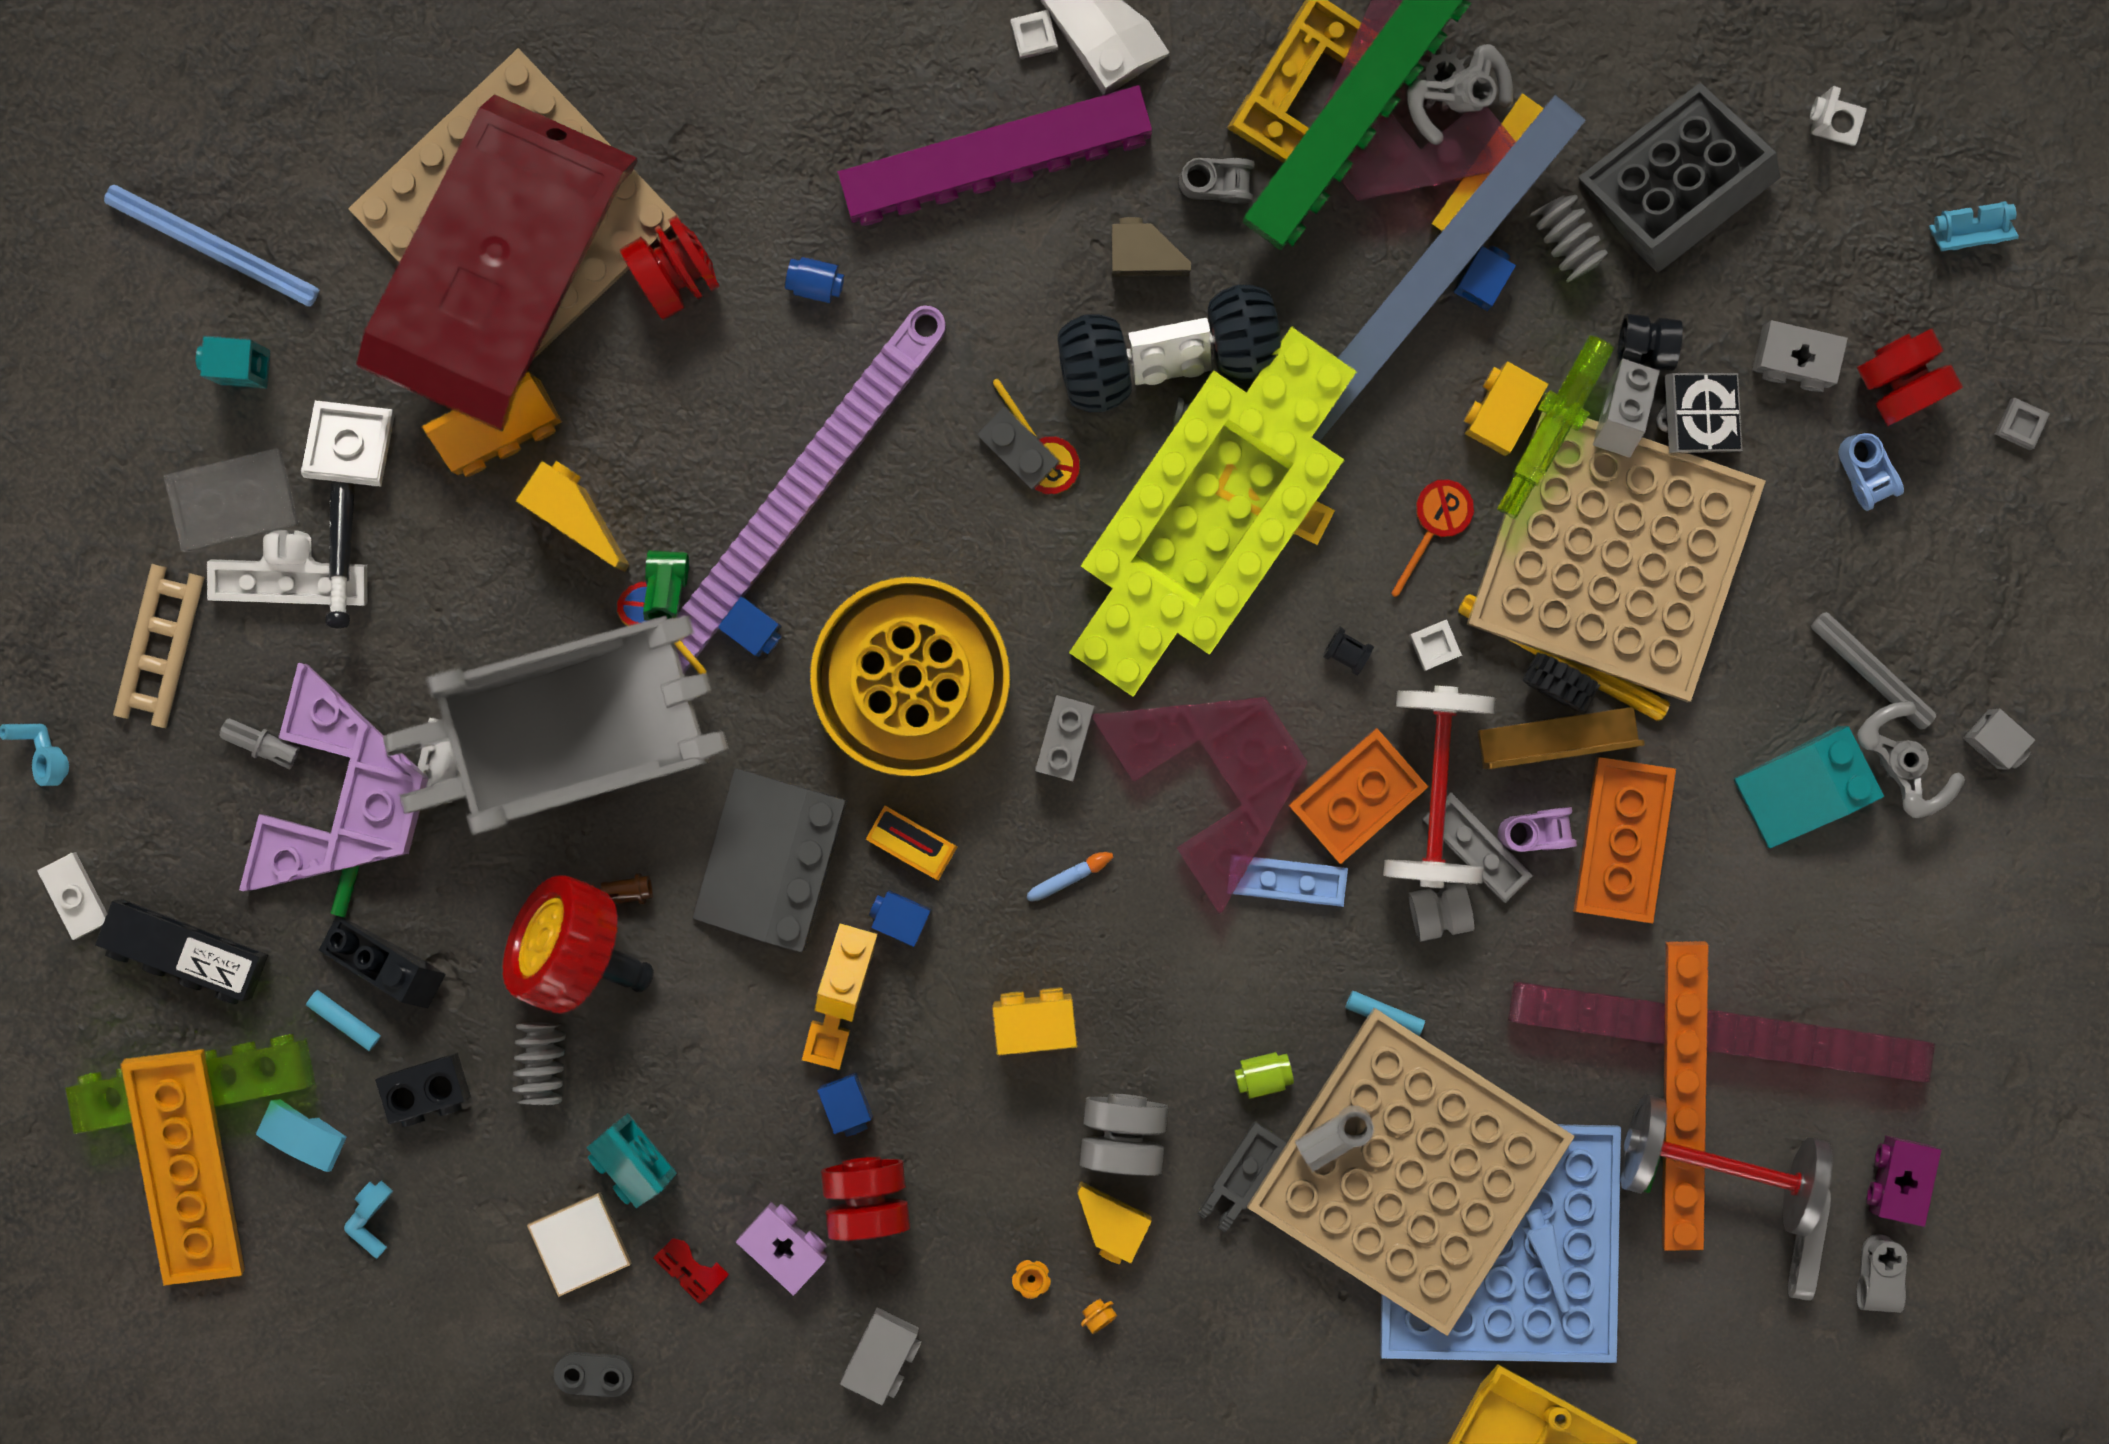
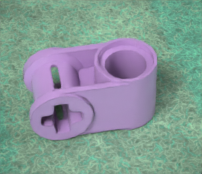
(1545, 830)

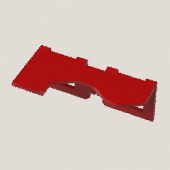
(707, 1277)

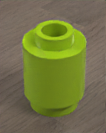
(1264, 1074)

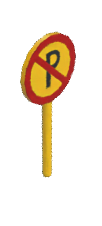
(1067, 470)

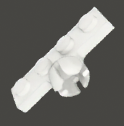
(282, 575)

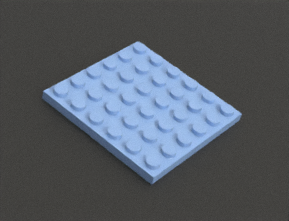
(1515, 1305)

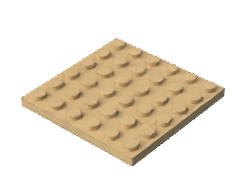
(402, 195)
(1620, 561)
(1434, 1185)

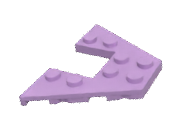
(369, 812)

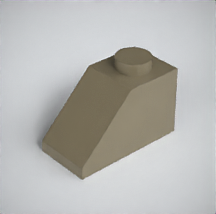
(1144, 251)

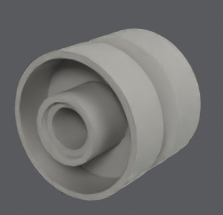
(1125, 1123)

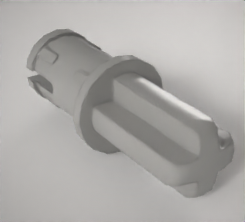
(260, 743)

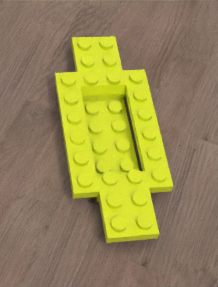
(1162, 584)

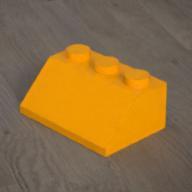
(469, 443)

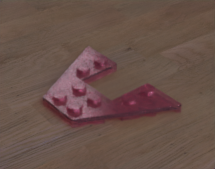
(1393, 160)
(1249, 752)

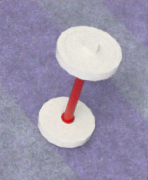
(1433, 869)

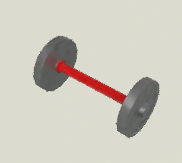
(1804, 1186)

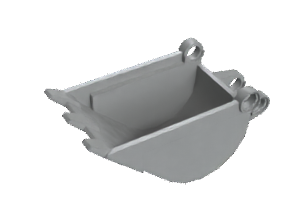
(563, 724)

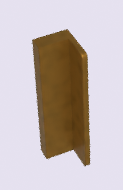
(1559, 738)

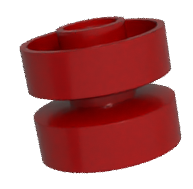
(1905, 368)
(864, 1186)

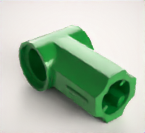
(665, 576)

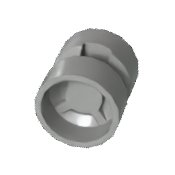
(1441, 911)

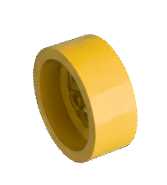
(866, 626)

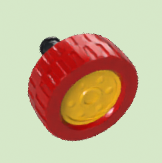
(566, 946)

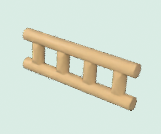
(169, 668)

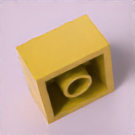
(1034, 1022)

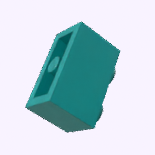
(233, 362)

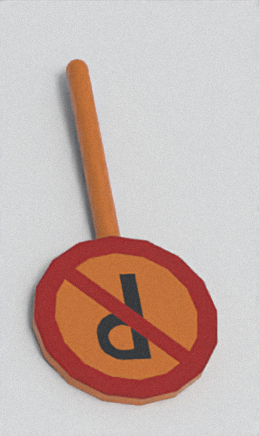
(1443, 511)

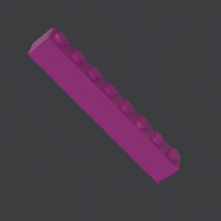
(995, 155)

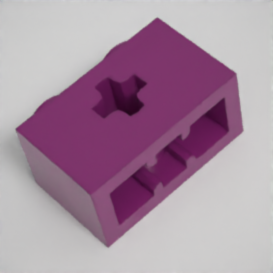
(1909, 1200)

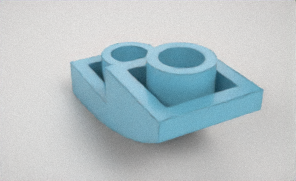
(301, 1137)

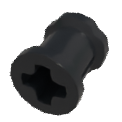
(1348, 651)

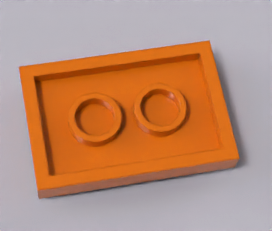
(1358, 796)

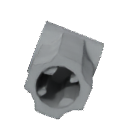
(1331, 1139)

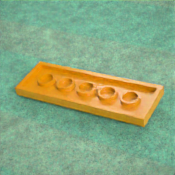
(183, 1167)

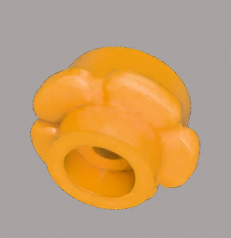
(1031, 1289)
(1098, 1315)

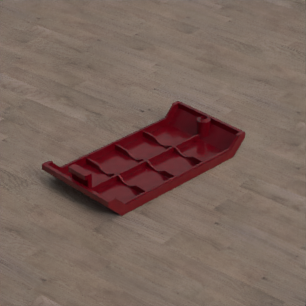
(492, 260)

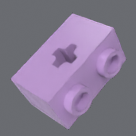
(788, 1268)

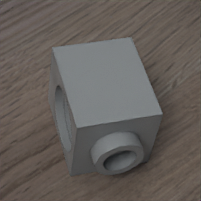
(2000, 740)

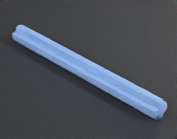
(211, 245)

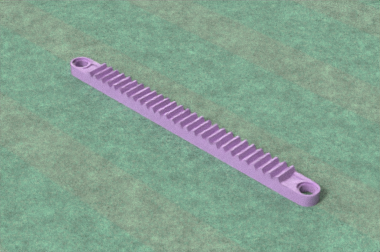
(808, 479)

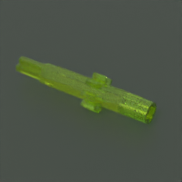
(1562, 414)

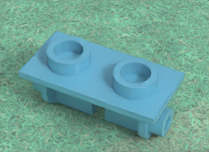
(1960, 230)

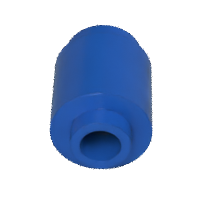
(814, 279)

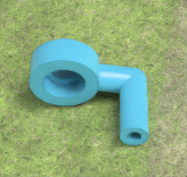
(48, 762)
(369, 1201)

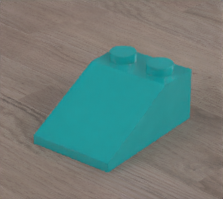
(1809, 786)
(631, 1162)

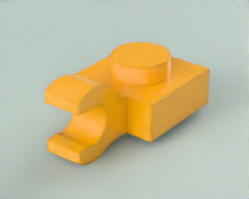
(826, 1043)

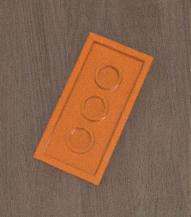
(1624, 840)

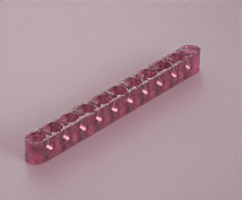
(1725, 1032)

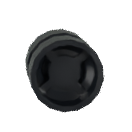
(1650, 342)

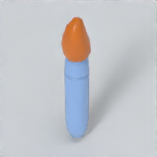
(1064, 879)

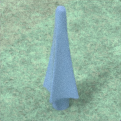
(1543, 1240)

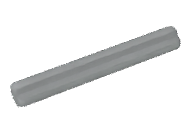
(1871, 668)

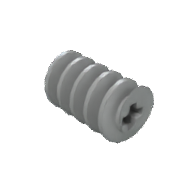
(1570, 236)
(539, 1063)

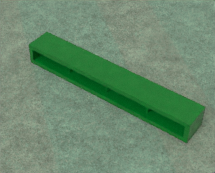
(1349, 118)

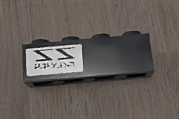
(181, 950)

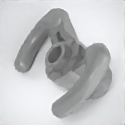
(1463, 91)
(1893, 762)

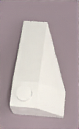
(1108, 39)

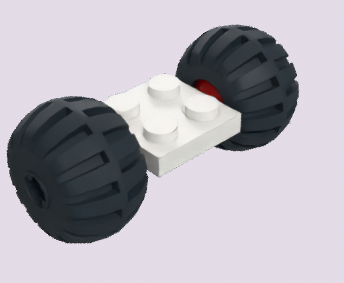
(1097, 363)

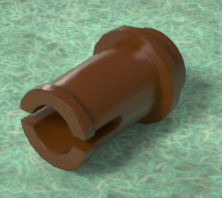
(629, 889)

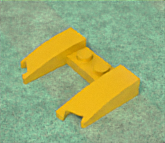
(1263, 115)

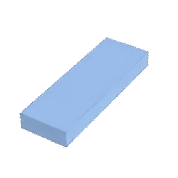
(1294, 881)

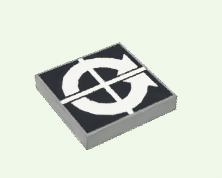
(1703, 412)

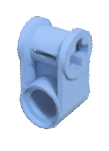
(1870, 473)

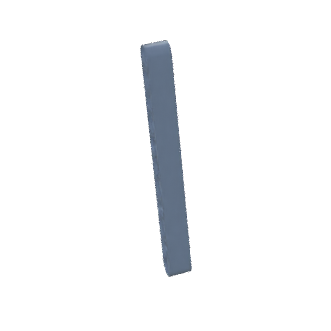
(1454, 249)

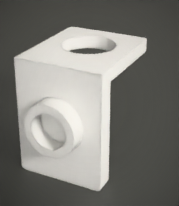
(1823, 112)

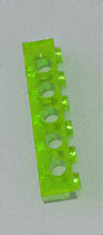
(293, 1072)

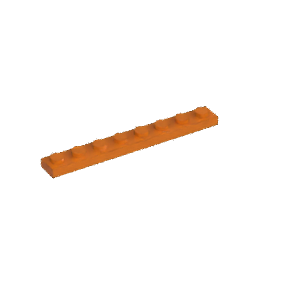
(1685, 1092)

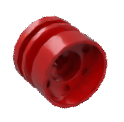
(670, 267)

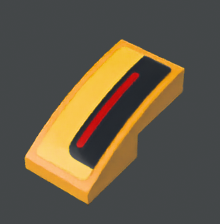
(911, 843)

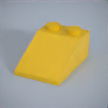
(562, 502)

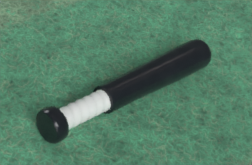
(340, 551)

